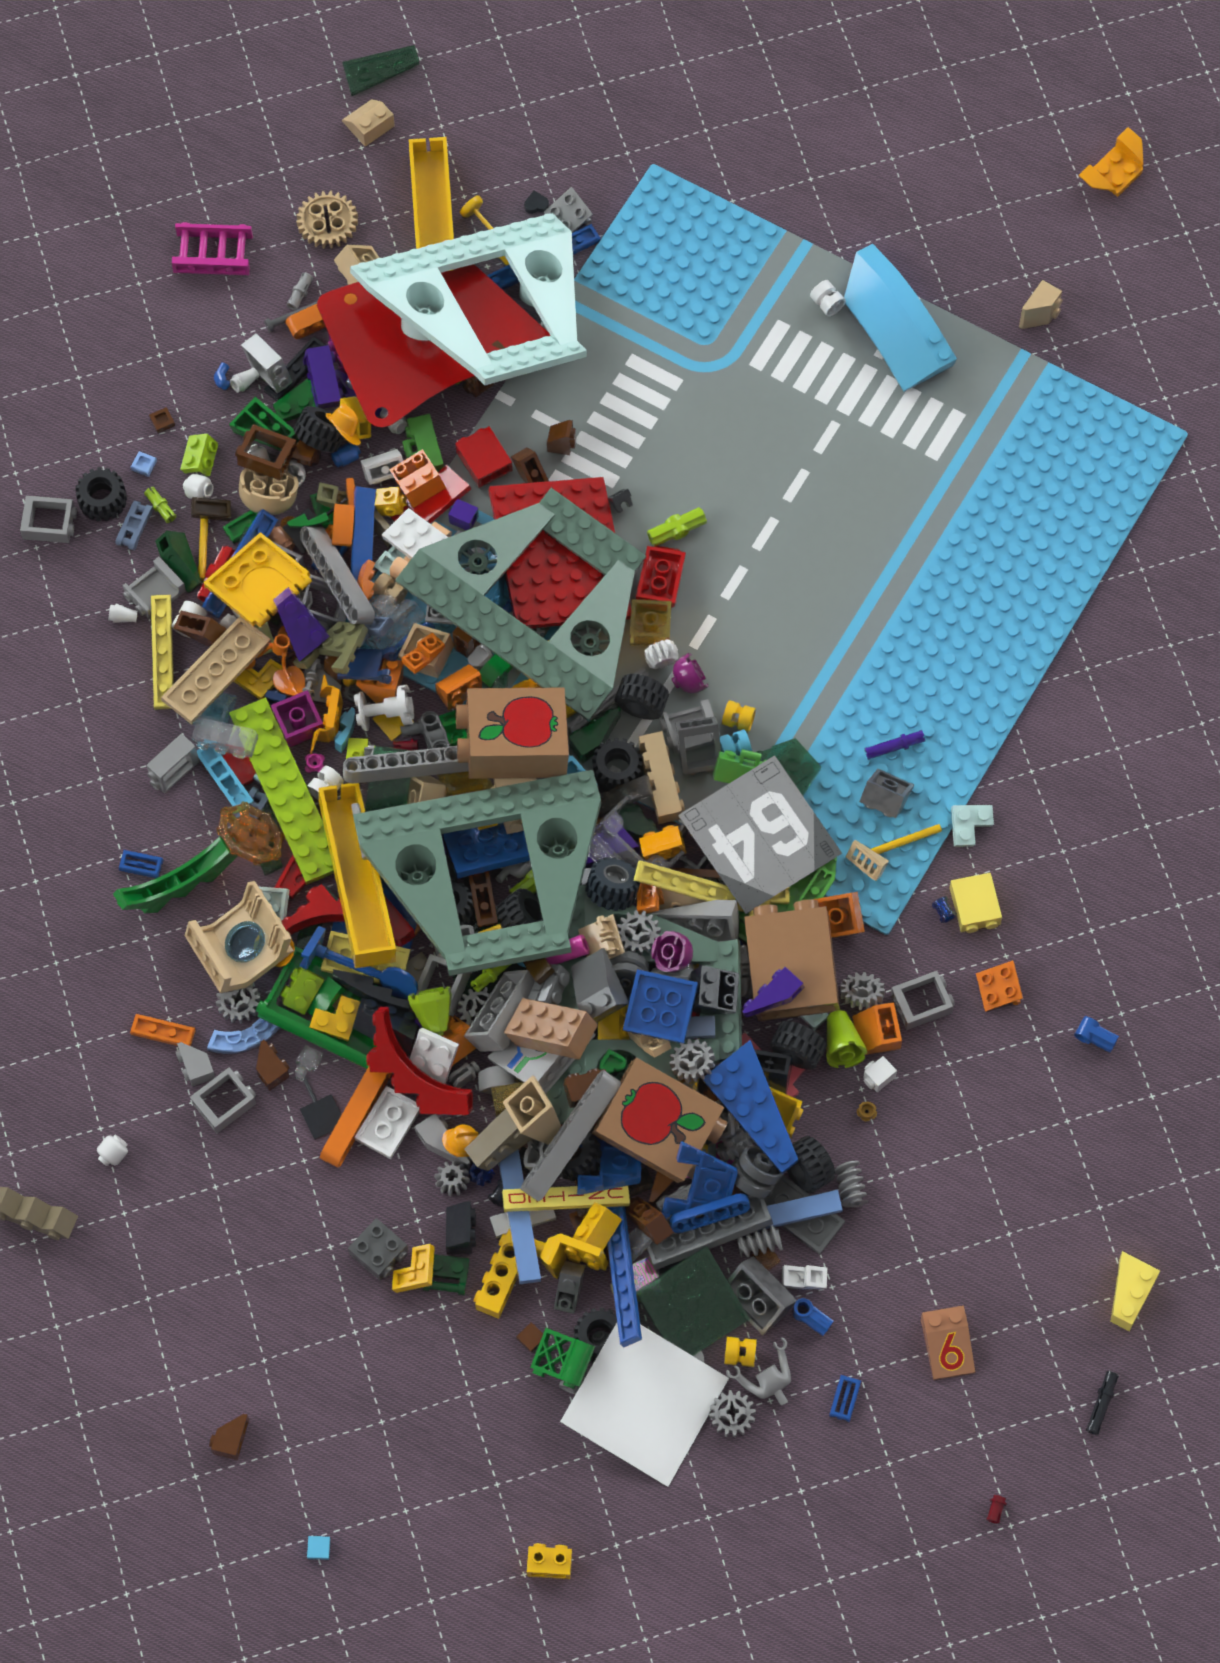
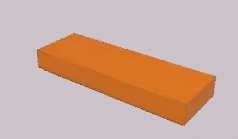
(162, 1030)

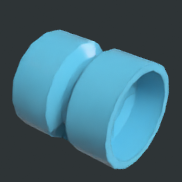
(736, 742)

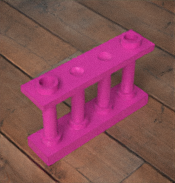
(217, 265)

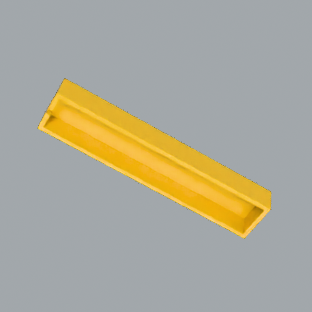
(431, 191)
(356, 880)

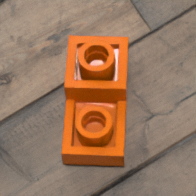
(343, 525)
(365, 575)
(426, 651)

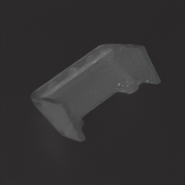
(610, 845)

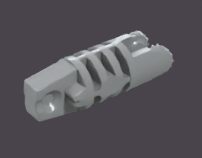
(746, 982)

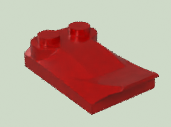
(661, 574)

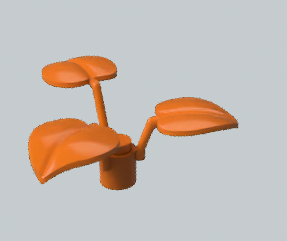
(291, 679)

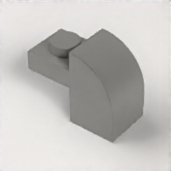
(494, 1077)

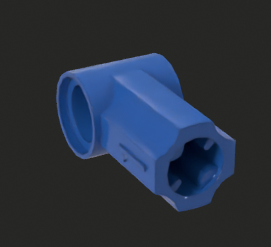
(1091, 1032)
(814, 1318)

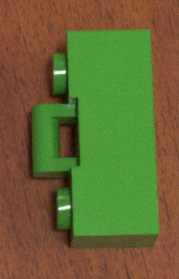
(423, 437)
(731, 766)

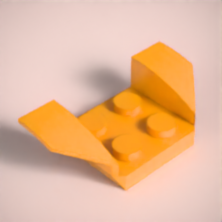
(1119, 166)
(331, 720)

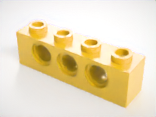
(495, 1304)

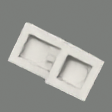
(804, 1277)

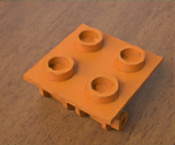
(999, 986)

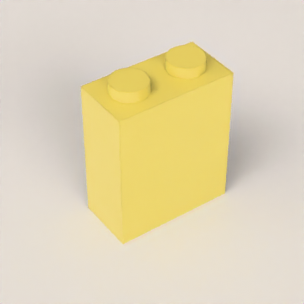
(975, 903)

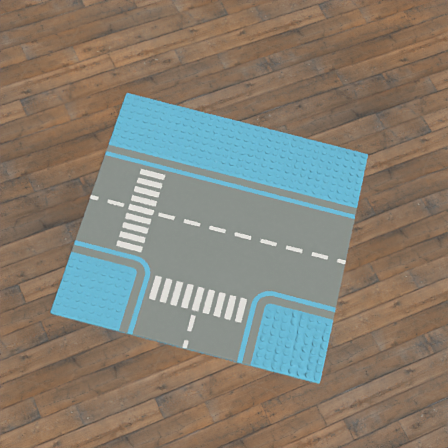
(861, 542)

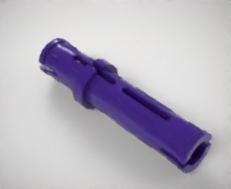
(901, 742)

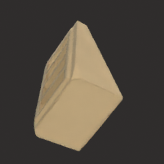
(875, 858)

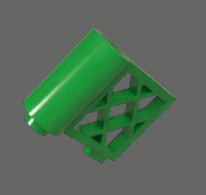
(573, 1361)

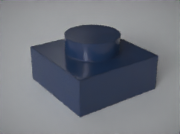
(274, 696)

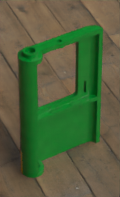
(353, 1050)

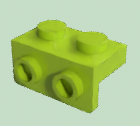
(199, 454)
(301, 989)

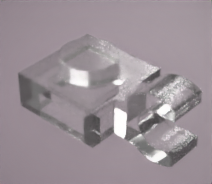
(307, 1060)

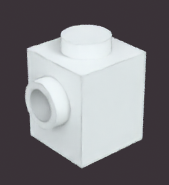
(879, 1074)

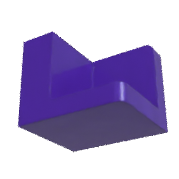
(463, 515)

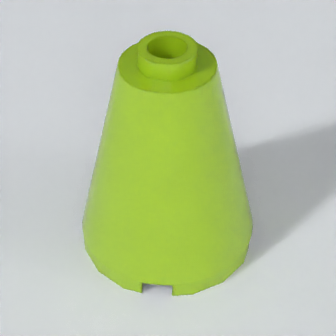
(843, 1041)

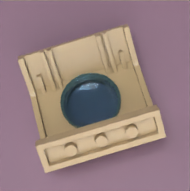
(241, 942)

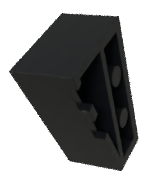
(401, 1022)

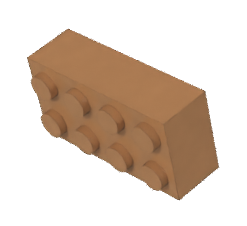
(551, 1028)

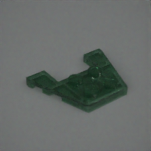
(796, 762)

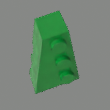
(260, 415)

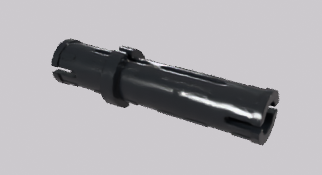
(1105, 1394)

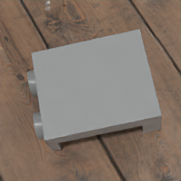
(156, 581)
(691, 742)

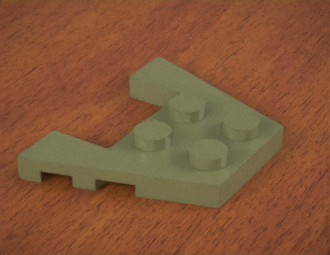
(342, 643)

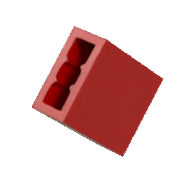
(483, 456)

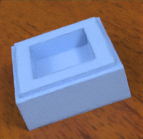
(143, 464)

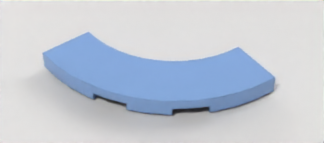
(241, 1040)

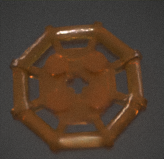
(247, 846)

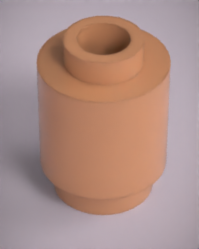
(281, 537)

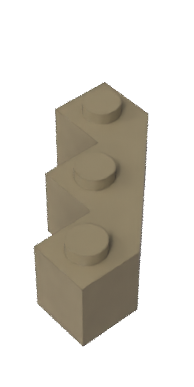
(36, 1214)

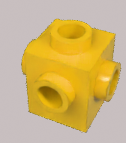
(390, 501)

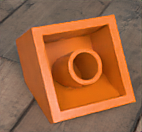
(843, 913)

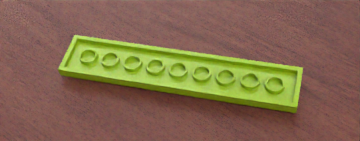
(286, 791)

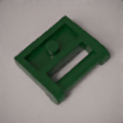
(450, 1268)

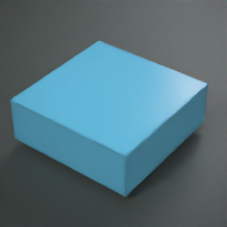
(318, 1547)

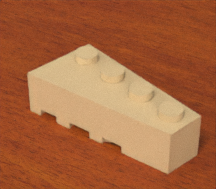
(660, 773)

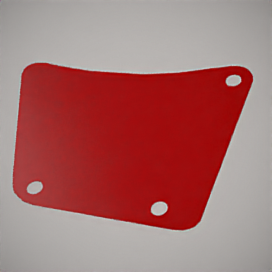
(402, 371)

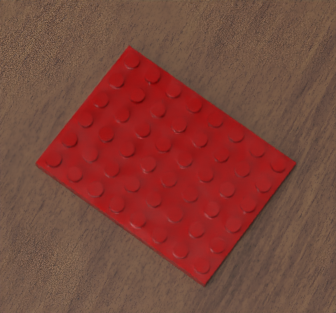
(547, 577)

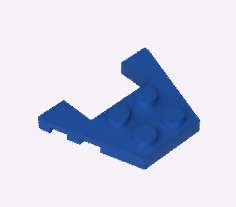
(616, 1171)
(710, 1181)

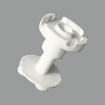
(393, 706)

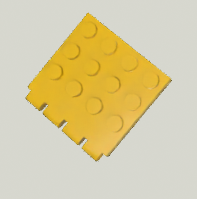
(255, 578)

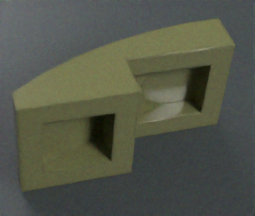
(329, 495)

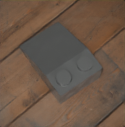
(597, 986)

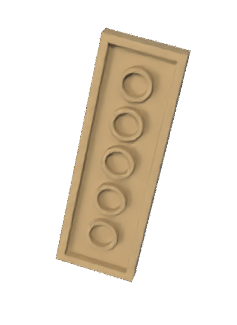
(215, 670)

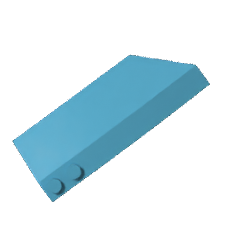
(896, 320)

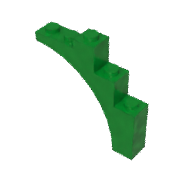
(178, 883)

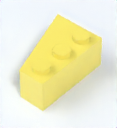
(1132, 1289)

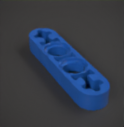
(709, 1212)

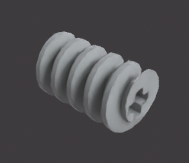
(849, 1184)
(760, 1241)

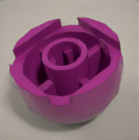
(688, 675)
(672, 952)

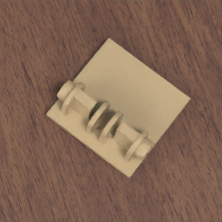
(603, 935)

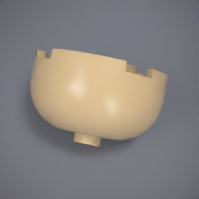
(267, 493)

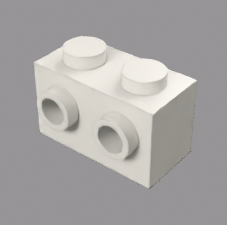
(377, 467)

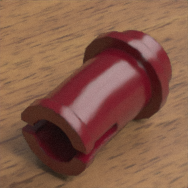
(407, 745)
(996, 1508)

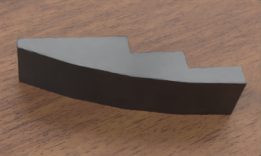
(363, 987)

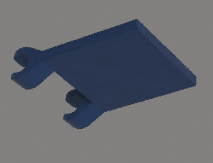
(368, 663)

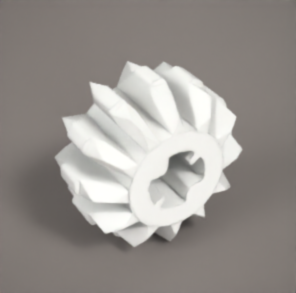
(661, 654)

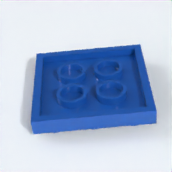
(660, 1006)

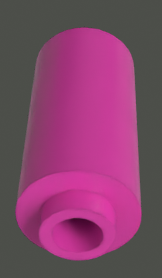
(579, 948)

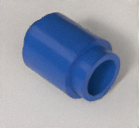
(345, 454)

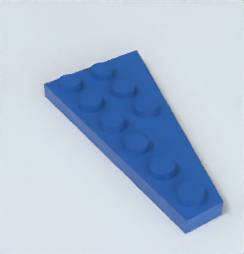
(748, 1098)

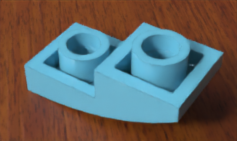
(347, 724)

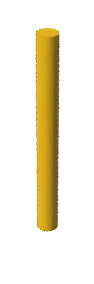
(203, 548)
(907, 839)

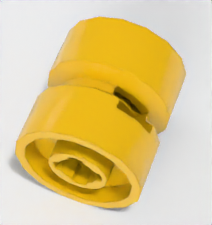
(745, 718)
(732, 1351)

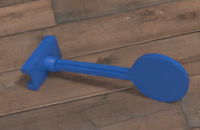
(394, 978)

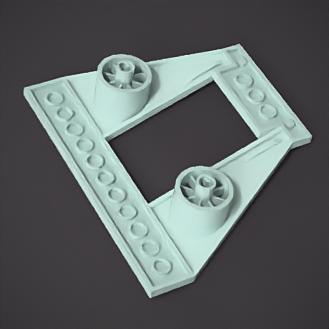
(541, 260)

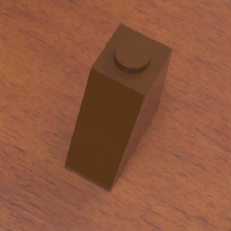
(199, 627)

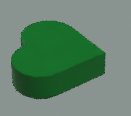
(613, 1062)

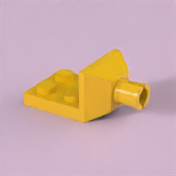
(559, 1247)

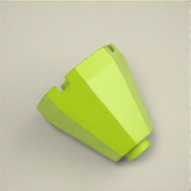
(432, 1008)

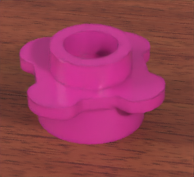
(310, 759)

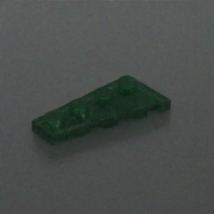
(377, 68)

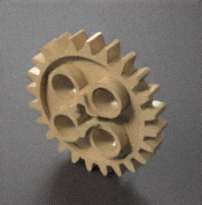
(345, 217)

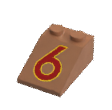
(948, 1342)

